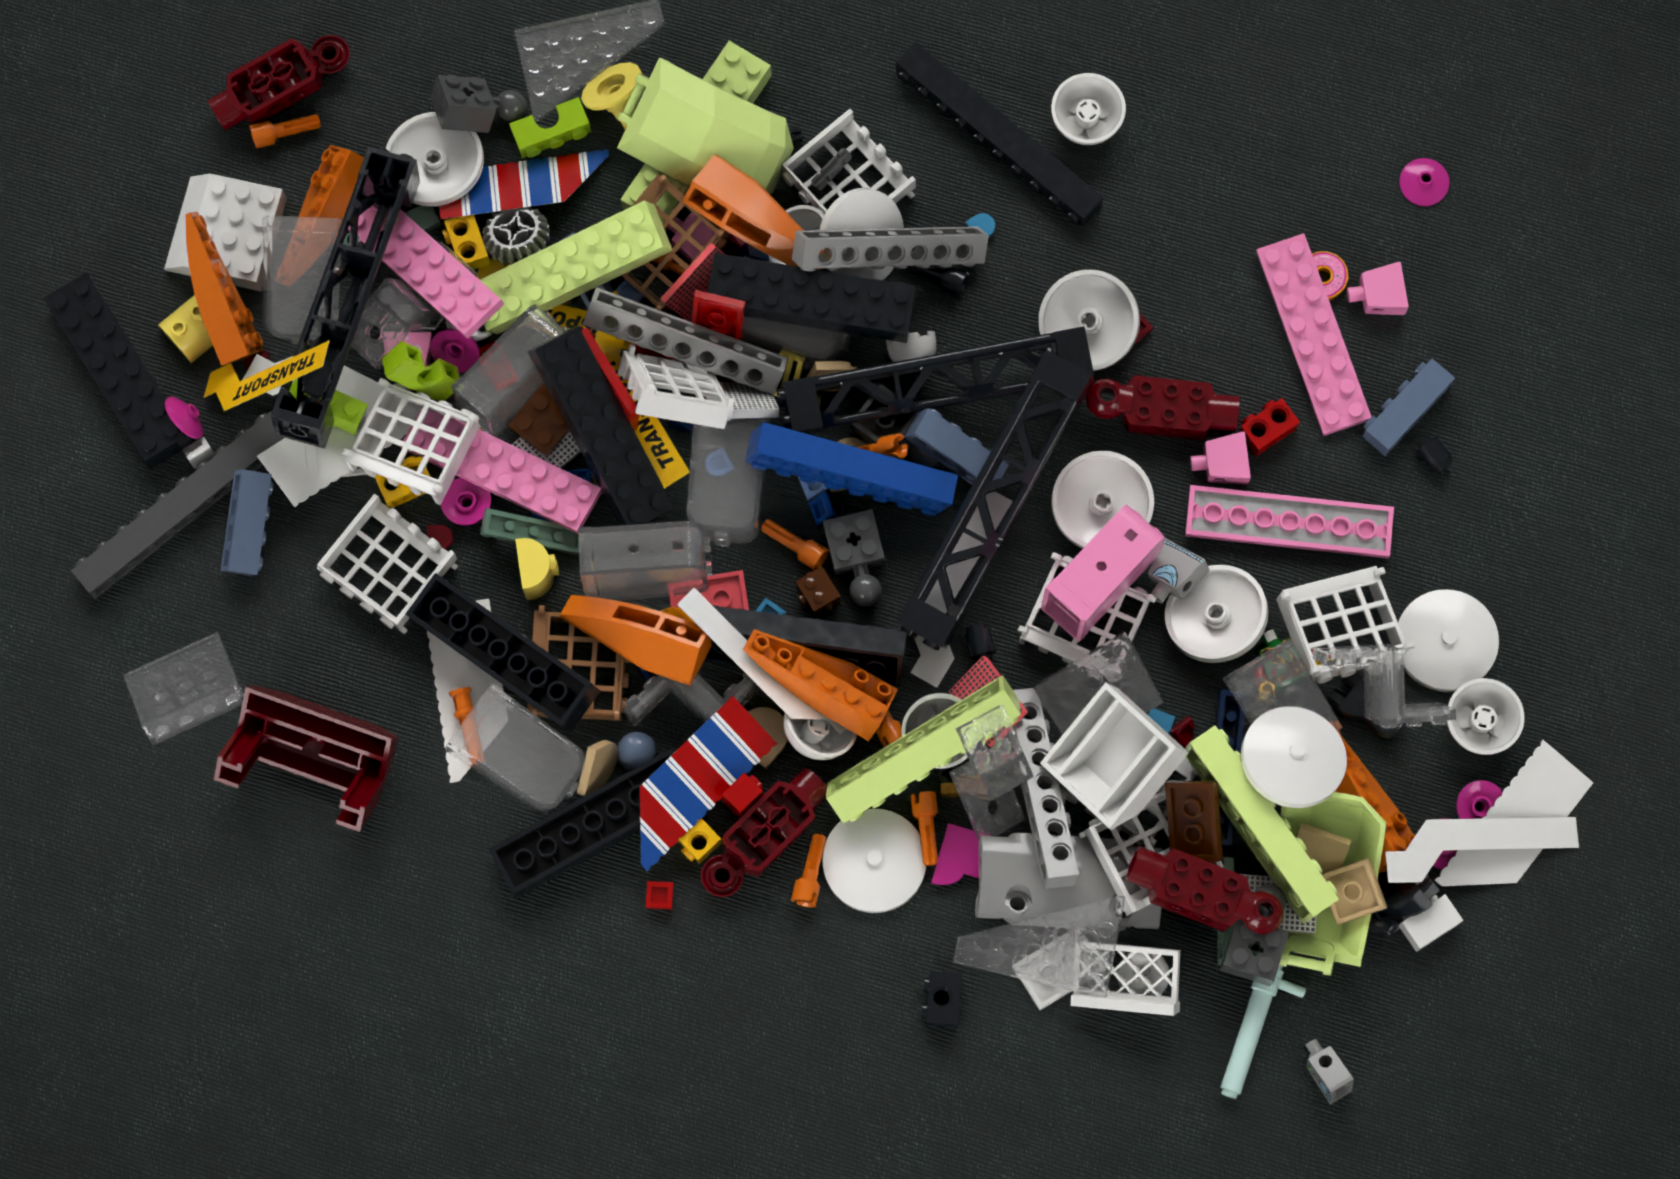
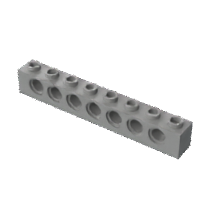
(857, 241)
(676, 333)
(1054, 872)

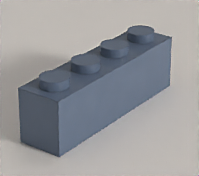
(1408, 407)
(950, 445)
(246, 522)

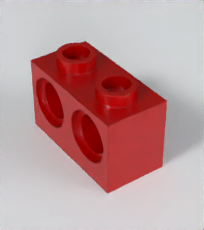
(1272, 430)
(743, 794)

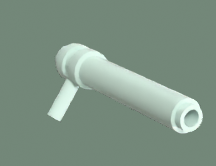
(1251, 1030)

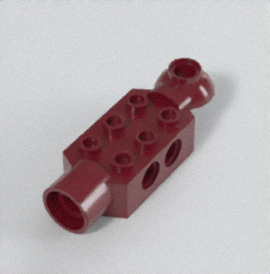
(277, 80)
(1165, 406)
(765, 832)
(1202, 891)

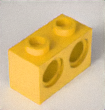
(468, 242)
(402, 493)
(700, 830)

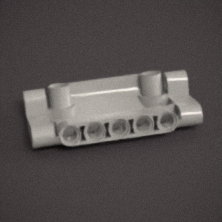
(1013, 878)

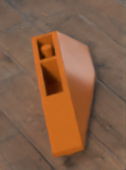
(332, 184)
(743, 209)
(217, 297)
(642, 635)
(824, 682)
(1361, 783)

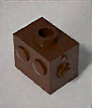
(817, 592)

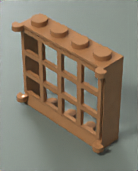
(652, 195)
(542, 636)

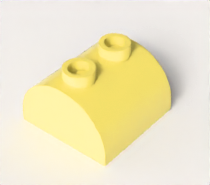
(187, 330)
(535, 567)

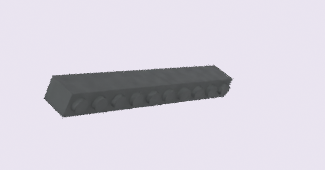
(174, 510)

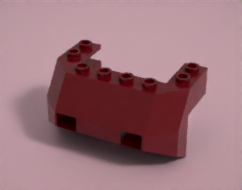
(310, 744)

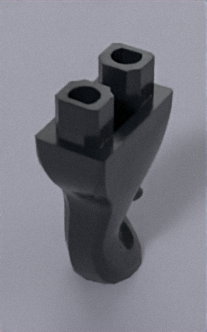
(1353, 707)
(1403, 901)

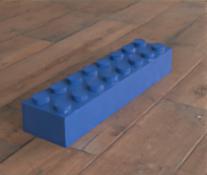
(850, 469)

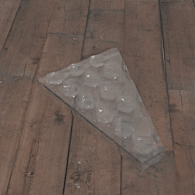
(573, 51)
(1056, 949)

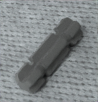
(831, 169)

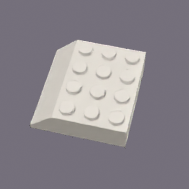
(233, 221)
(1114, 757)

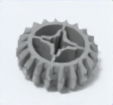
(514, 231)

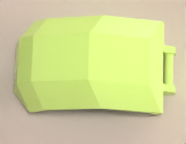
(690, 120)
(1342, 943)

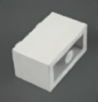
(1431, 924)

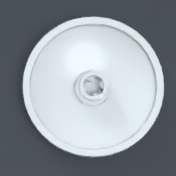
(446, 159)
(863, 210)
(1100, 305)
(1094, 490)
(1218, 616)
(1451, 639)
(1293, 757)
(874, 861)

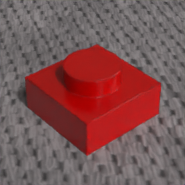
(659, 895)

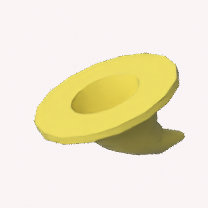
(611, 89)

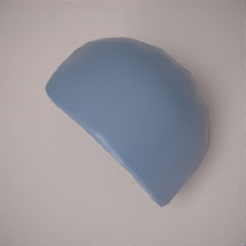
(635, 750)

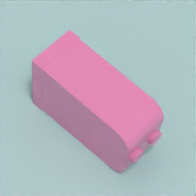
(1102, 572)

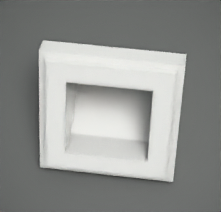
(198, 452)

